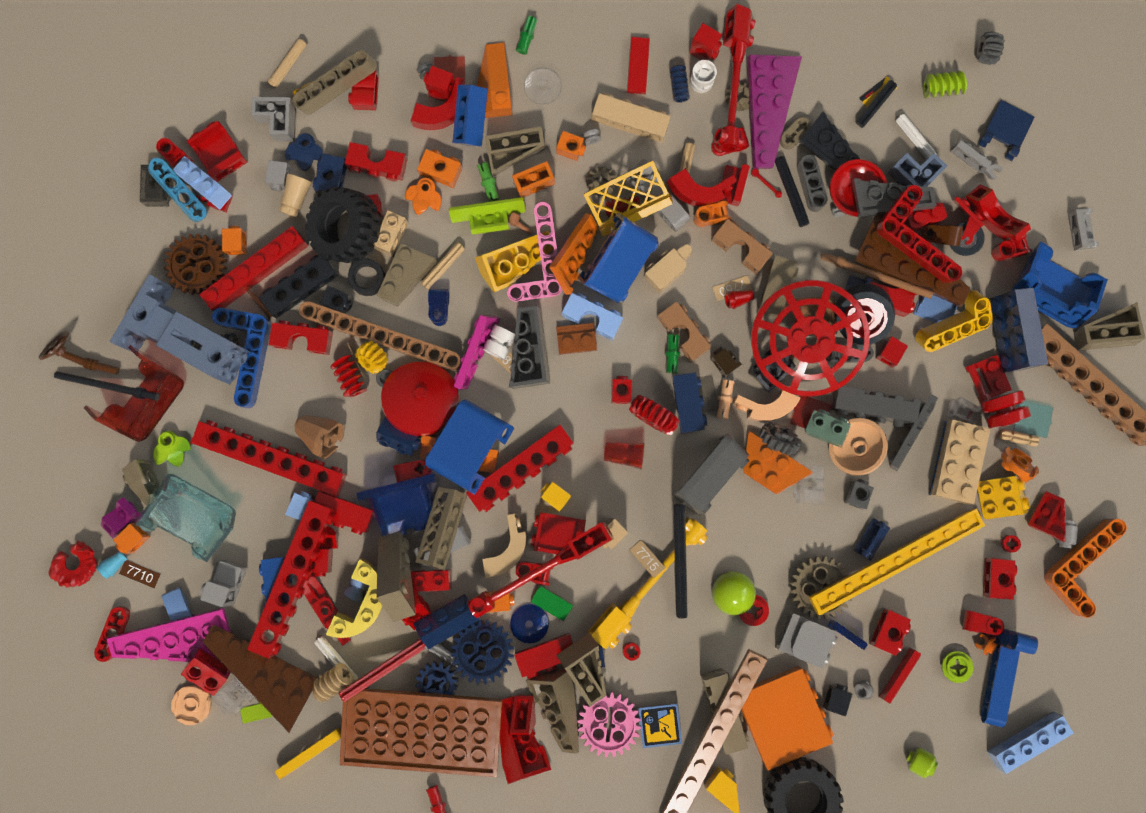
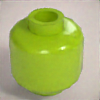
(922, 762)

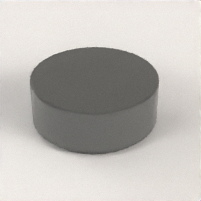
(382, 376)

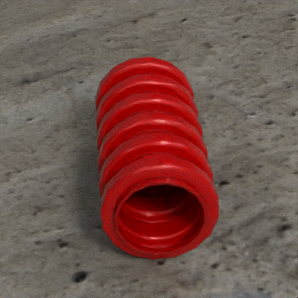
(621, 206)

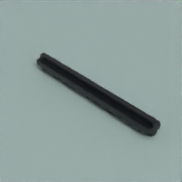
(680, 561)

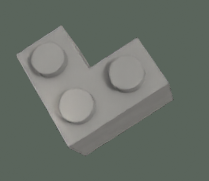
(277, 112)
(225, 585)

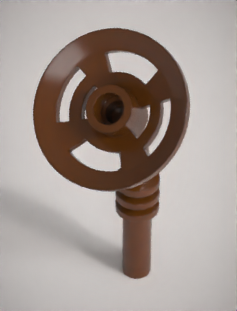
(56, 347)

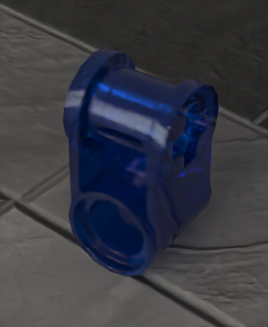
(438, 303)

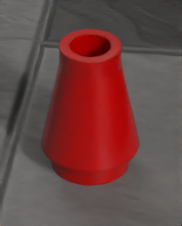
(738, 298)

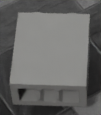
(806, 640)

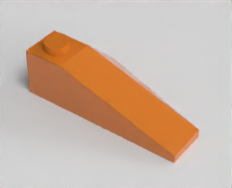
(494, 77)

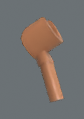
(514, 221)

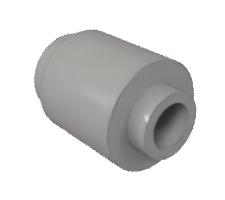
(1071, 535)

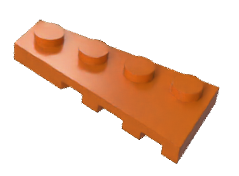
(573, 253)

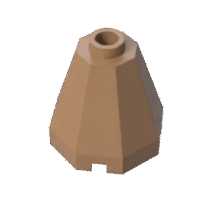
(319, 434)

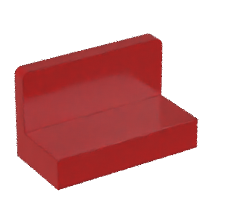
(735, 195)

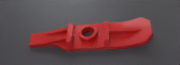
(318, 599)

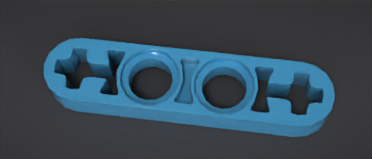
(178, 189)

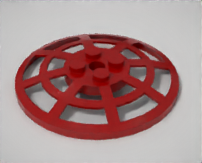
(801, 329)

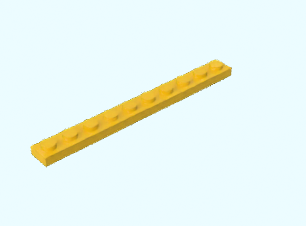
(896, 561)

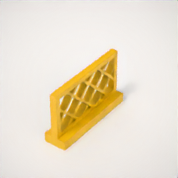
(640, 210)

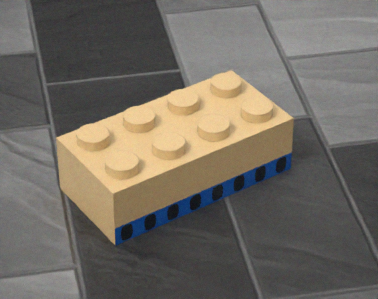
(959, 462)

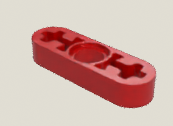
(112, 618)

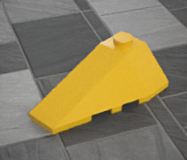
(508, 263)

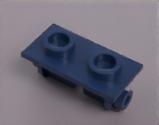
(872, 539)

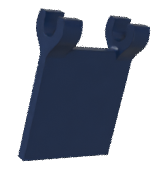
(1009, 127)

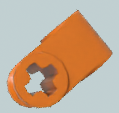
(716, 214)

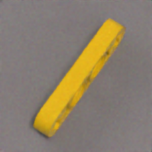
(308, 753)

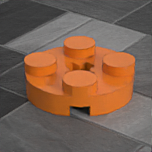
(1019, 463)

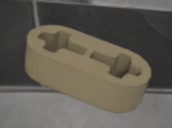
(797, 135)

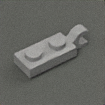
(975, 160)

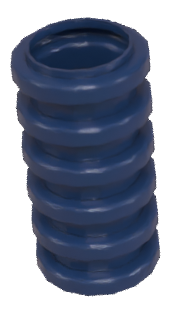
(679, 83)

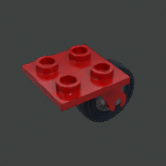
(972, 233)

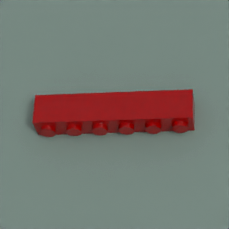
(254, 269)

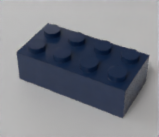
(1018, 330)

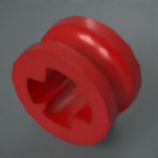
(1007, 539)
(626, 654)

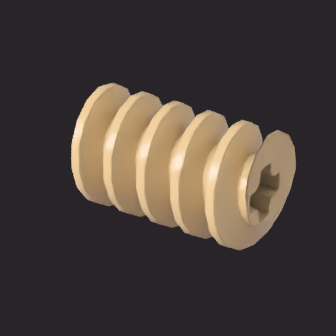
(332, 682)

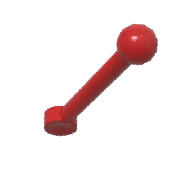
(755, 173)

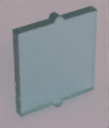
(1039, 421)

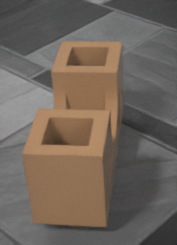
(731, 234)
(676, 317)

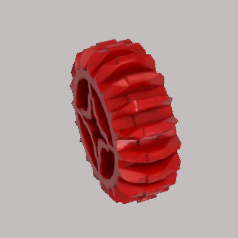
(654, 415)

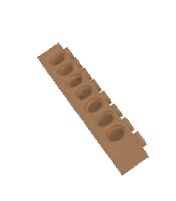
(1102, 386)

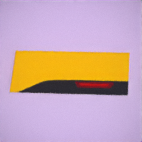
(868, 97)

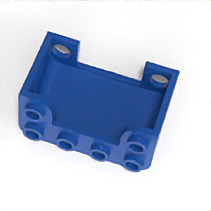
(465, 444)

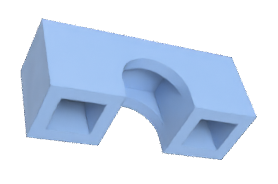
(202, 182)
(578, 307)

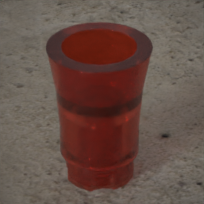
(625, 454)

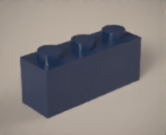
(689, 402)
(445, 622)

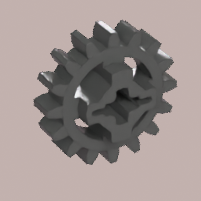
(780, 438)

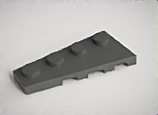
(907, 441)

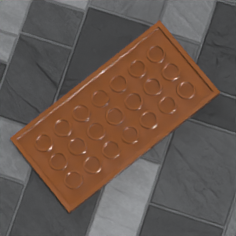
(421, 732)

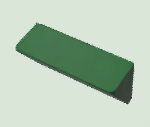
(552, 603)

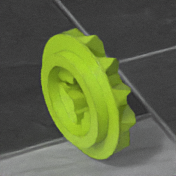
(963, 673)

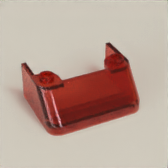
(139, 415)

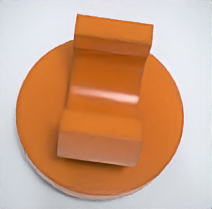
(988, 647)

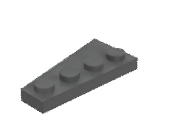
(876, 198)

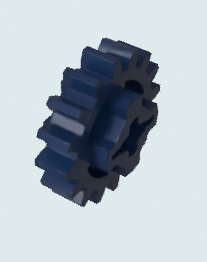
(433, 674)

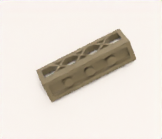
(445, 528)

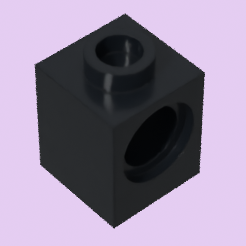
(330, 296)
(837, 699)

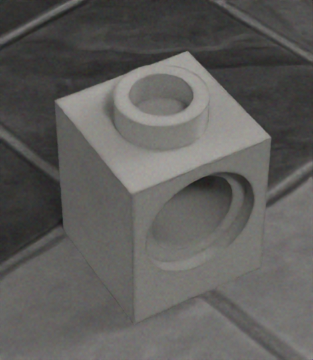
(276, 174)

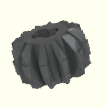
(990, 48)

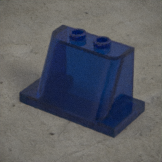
(402, 504)

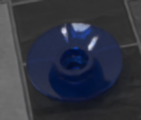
(529, 613)

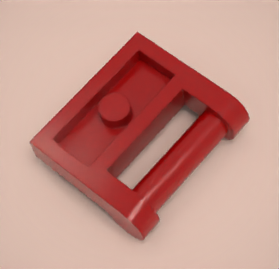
(993, 376)

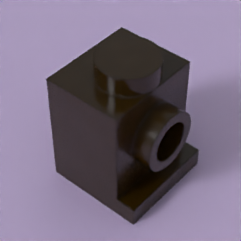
(724, 361)

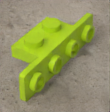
(488, 215)

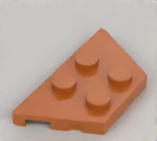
(771, 467)

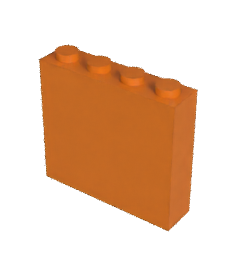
(786, 718)

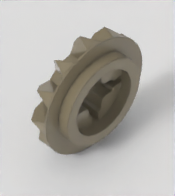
(744, 103)
(595, 174)

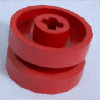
(1005, 409)

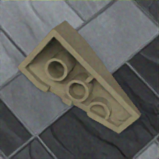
(141, 479)
(557, 699)

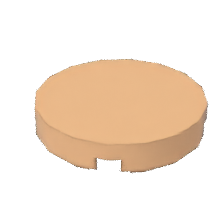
(191, 705)

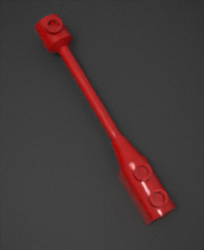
(738, 38)
(576, 549)

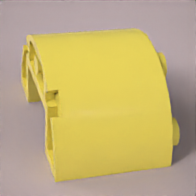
(346, 626)

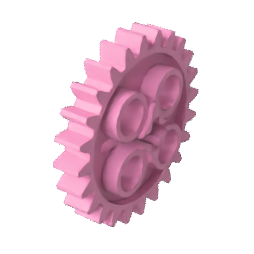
(626, 725)

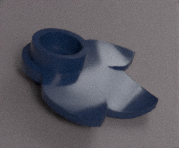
(304, 154)

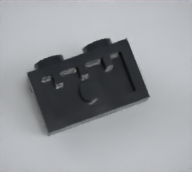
(773, 369)

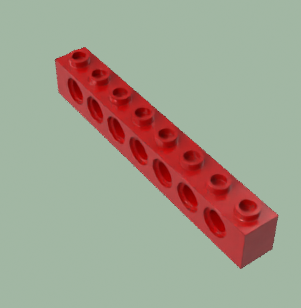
(204, 438)
(260, 643)

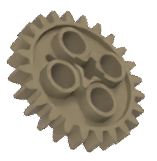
(831, 574)

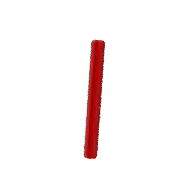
(381, 670)

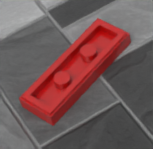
(638, 65)
(900, 675)

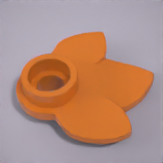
(423, 199)

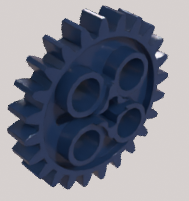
(493, 666)

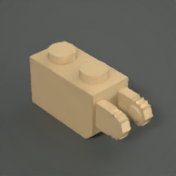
(668, 268)

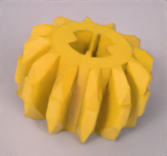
(371, 357)

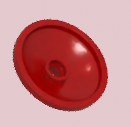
(842, 187)

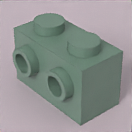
(828, 428)

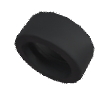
(352, 276)

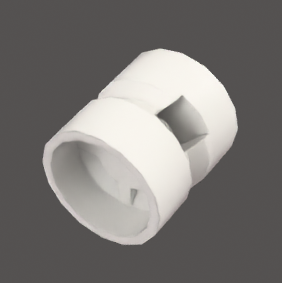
(703, 76)
(499, 342)

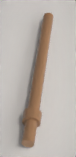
(841, 262)

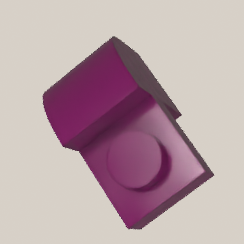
(120, 517)

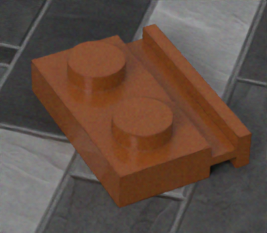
(576, 338)

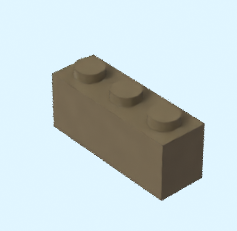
(779, 275)

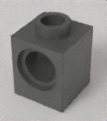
(851, 498)

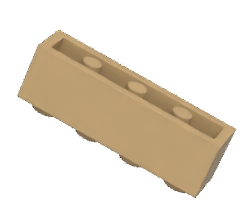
(631, 117)

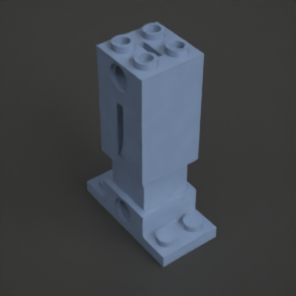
(177, 334)

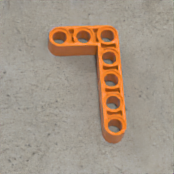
(1080, 563)

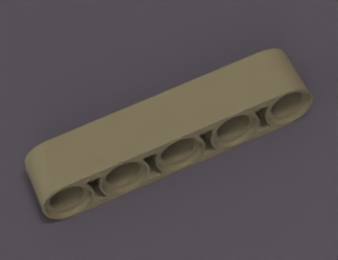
(334, 82)

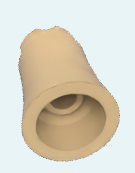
(294, 194)

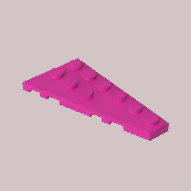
(169, 640)

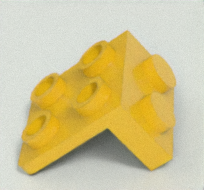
(1003, 497)

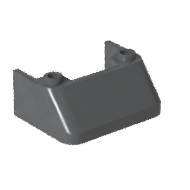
(712, 474)

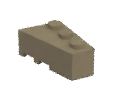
(584, 668)

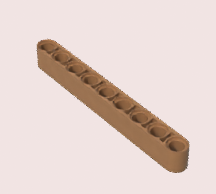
(372, 332)

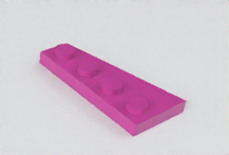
(475, 350)

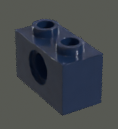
(326, 165)

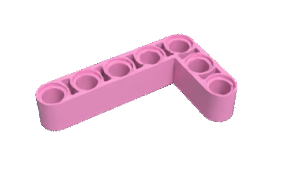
(545, 259)

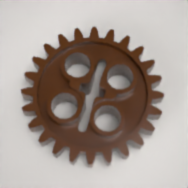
(189, 248)

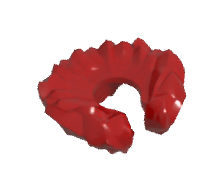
(79, 576)

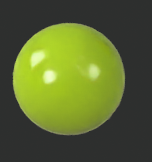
(733, 593)

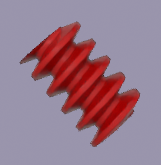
(346, 376)

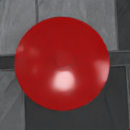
(419, 398)

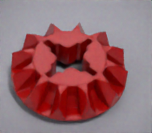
(761, 614)

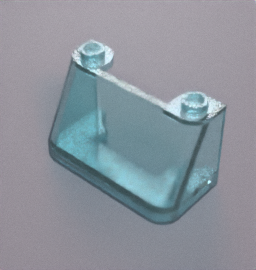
(189, 515)

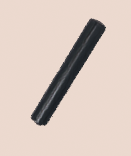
(791, 191)

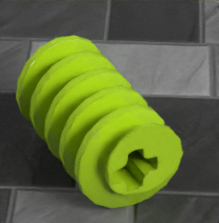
(945, 82)

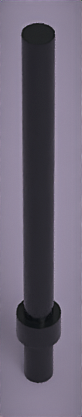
(138, 392)

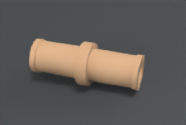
(725, 399)

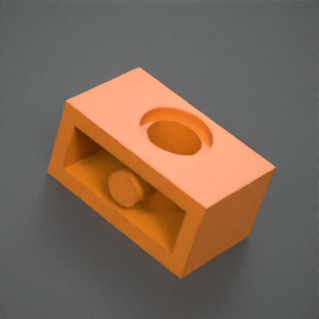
(447, 176)
(533, 179)

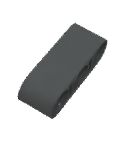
(815, 175)

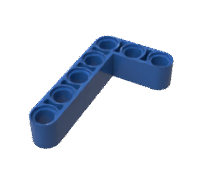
(259, 352)
(1003, 674)

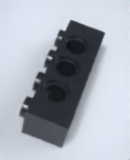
(294, 296)

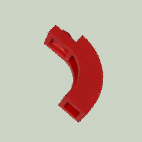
(437, 117)
(696, 195)
(994, 216)

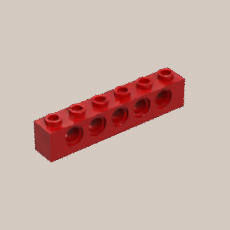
(557, 435)

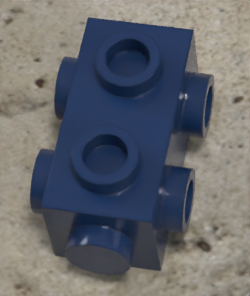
(389, 436)

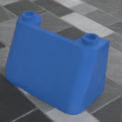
(619, 259)
(1059, 291)

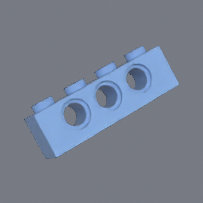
(1030, 742)

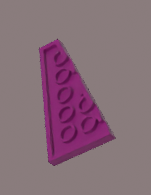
(770, 94)

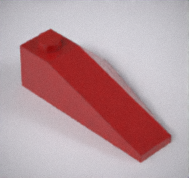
(520, 754)

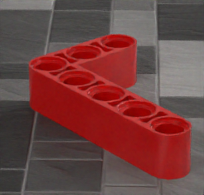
(914, 240)

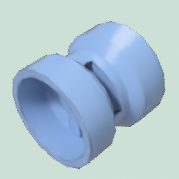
(355, 590)

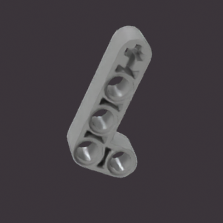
(673, 214)

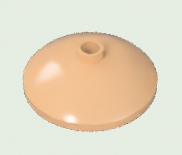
(861, 434)

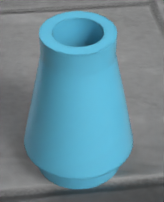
(111, 565)

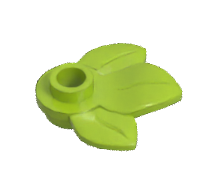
(173, 451)

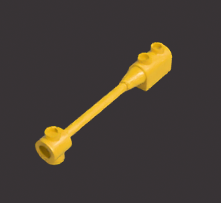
(616, 618)

